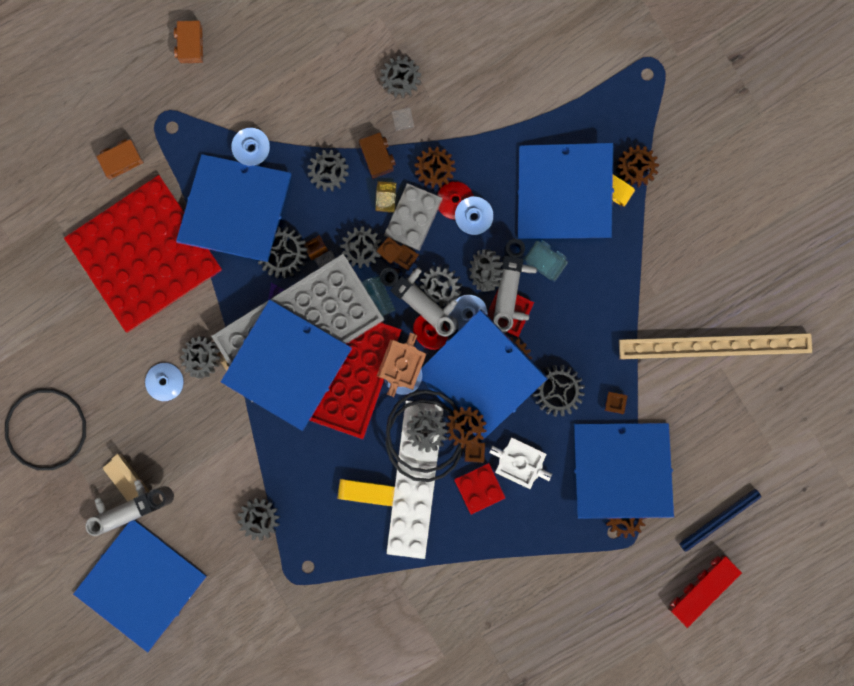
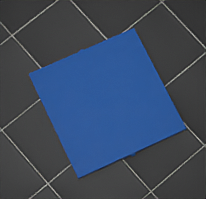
(565, 191)
(234, 208)
(286, 365)
(482, 372)
(623, 471)
(140, 585)

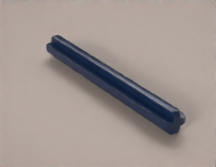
(720, 520)

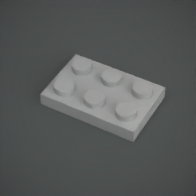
(413, 217)

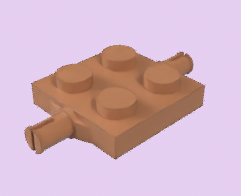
(401, 364)

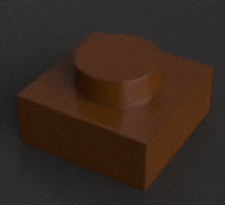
(315, 247)
(389, 250)
(406, 258)
(615, 403)
(475, 453)

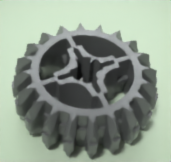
(280, 261)
(573, 383)

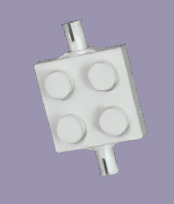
(520, 463)

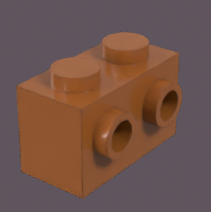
(189, 42)
(120, 158)

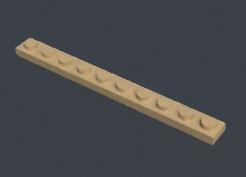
(715, 346)

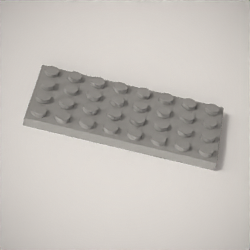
(326, 298)

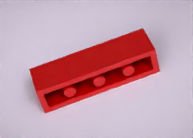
(704, 590)

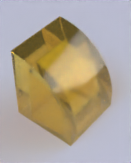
(386, 196)

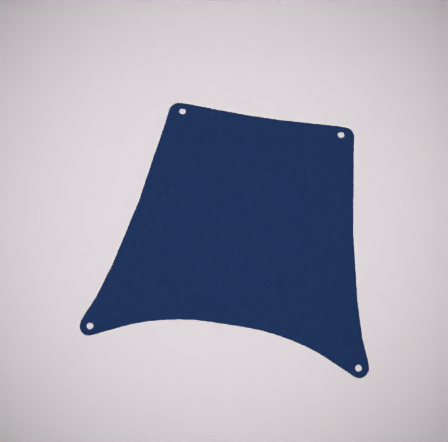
(569, 325)

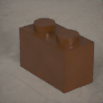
(376, 155)

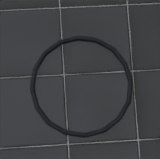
(389, 424)
(7, 429)
(390, 454)

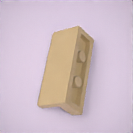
(123, 476)

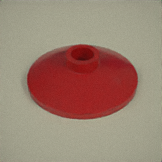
(447, 192)
(431, 341)

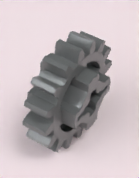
(395, 81)
(334, 166)
(353, 247)
(486, 270)
(441, 277)
(198, 357)
(427, 439)
(262, 525)

